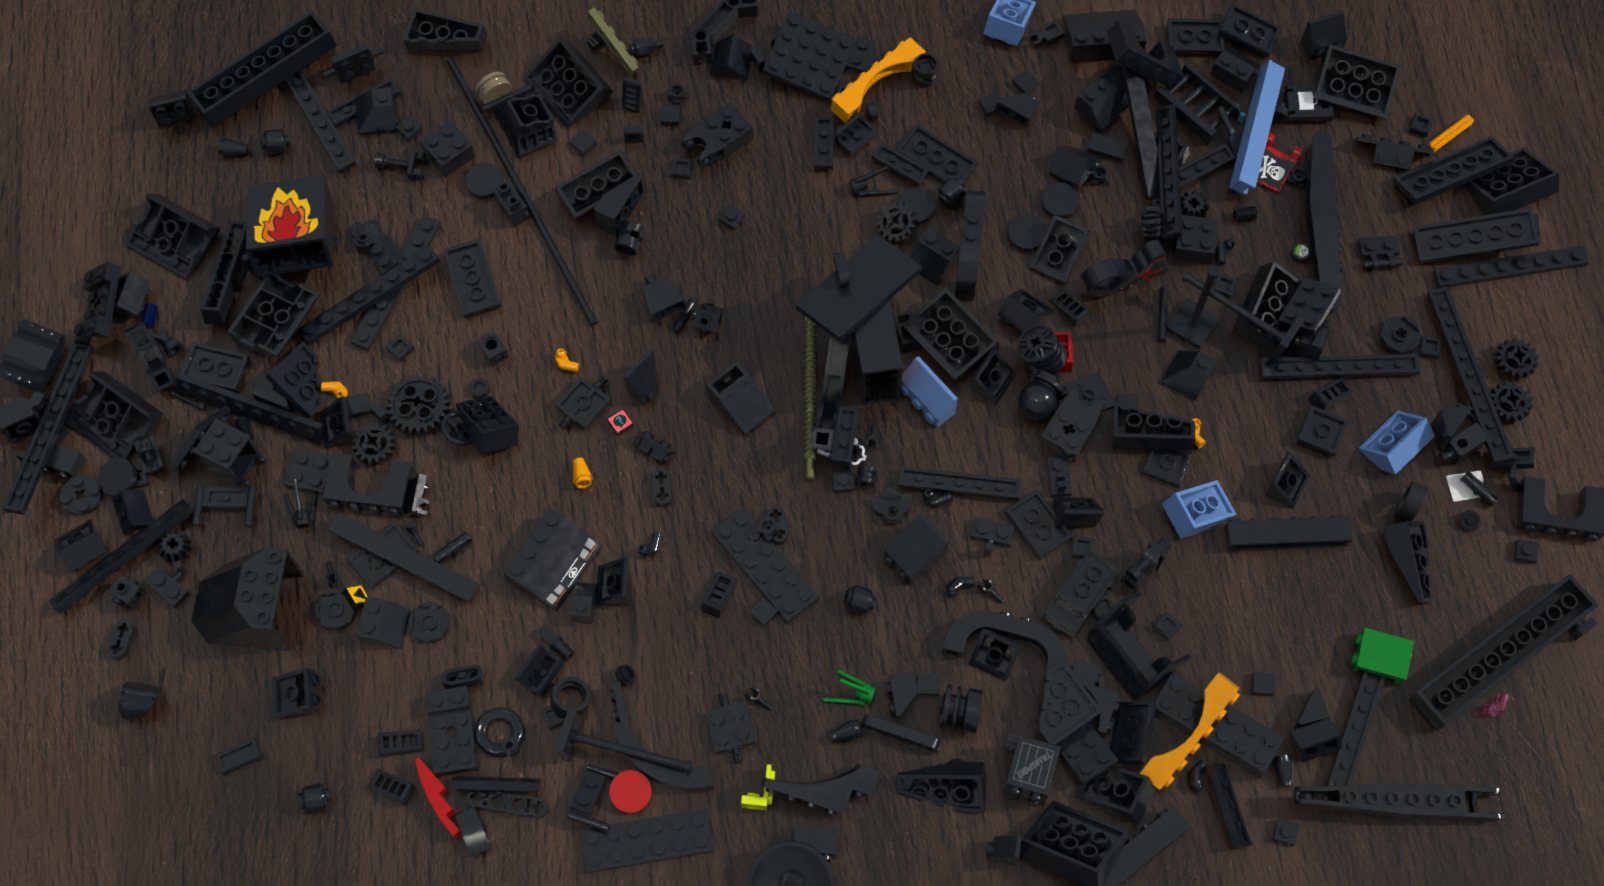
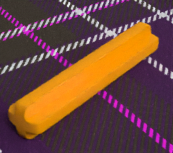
(1450, 133)

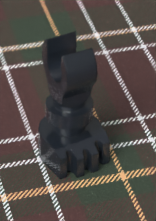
(171, 346)

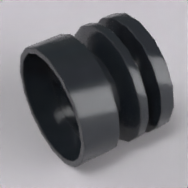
(1042, 350)
(961, 708)

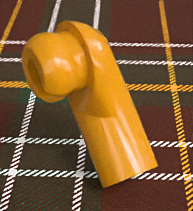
(563, 361)
(335, 387)
(1199, 441)

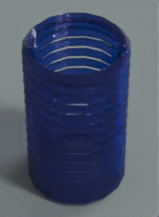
(148, 314)

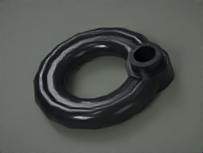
(515, 738)

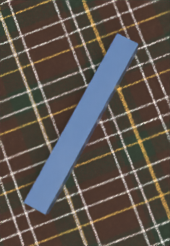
(1257, 127)

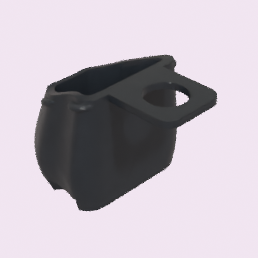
(138, 698)

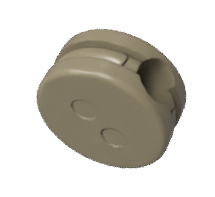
(492, 87)

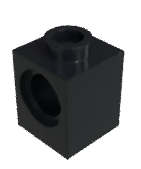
(496, 355)

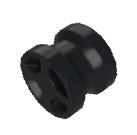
(866, 476)

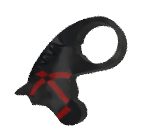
(1119, 274)

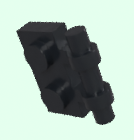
(1380, 247)

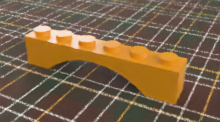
(897, 61)
(1217, 696)

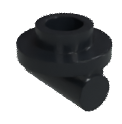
(1470, 520)

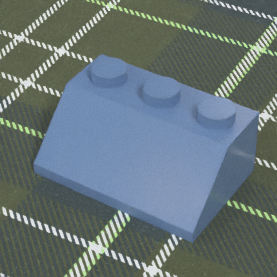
(928, 393)
(1397, 441)

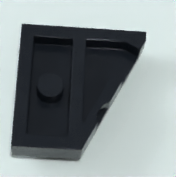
(862, 55)

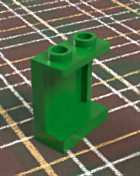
(1382, 655)

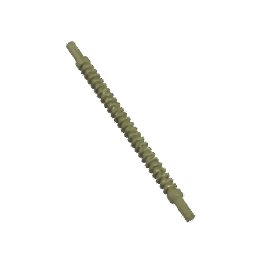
(810, 455)

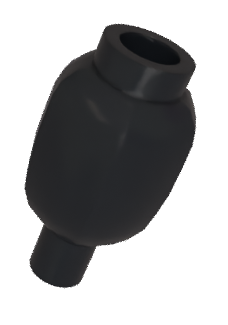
(644, 46)

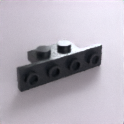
(1393, 154)

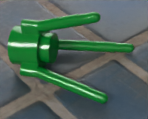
(864, 691)

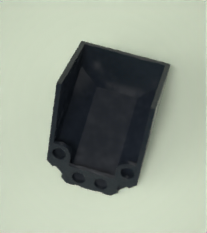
(241, 600)

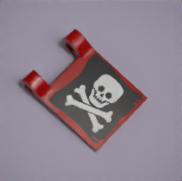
(1276, 166)

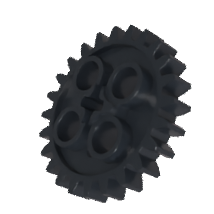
(413, 420)

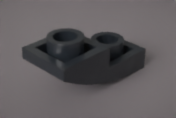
(473, 831)

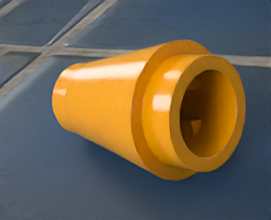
(581, 474)

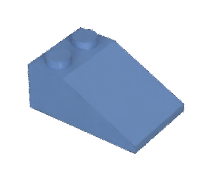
(1009, 20)
(1198, 508)

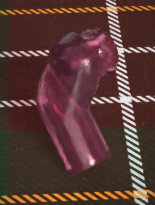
(1497, 708)

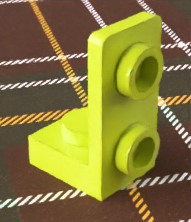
(754, 801)

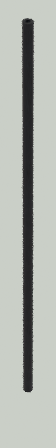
(522, 192)

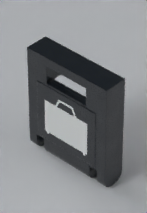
(1301, 101)

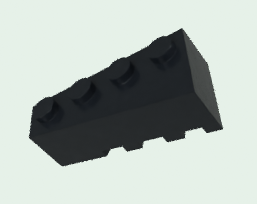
(442, 32)

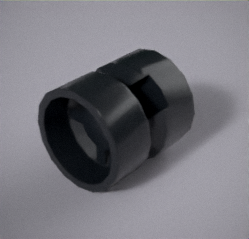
(925, 70)
(629, 238)

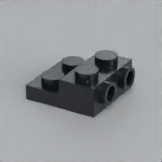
(296, 693)

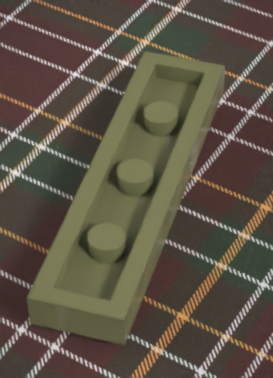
(608, 35)

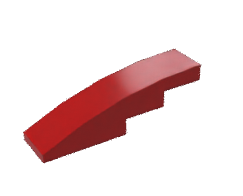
(435, 792)

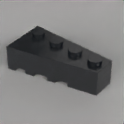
(1150, 430)

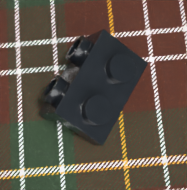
(855, 133)
(539, 670)

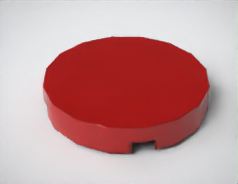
(630, 791)

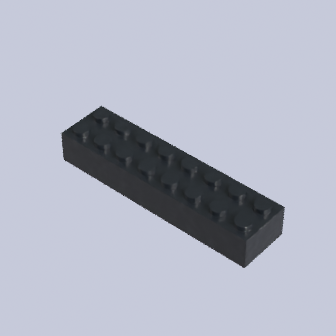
(262, 68)

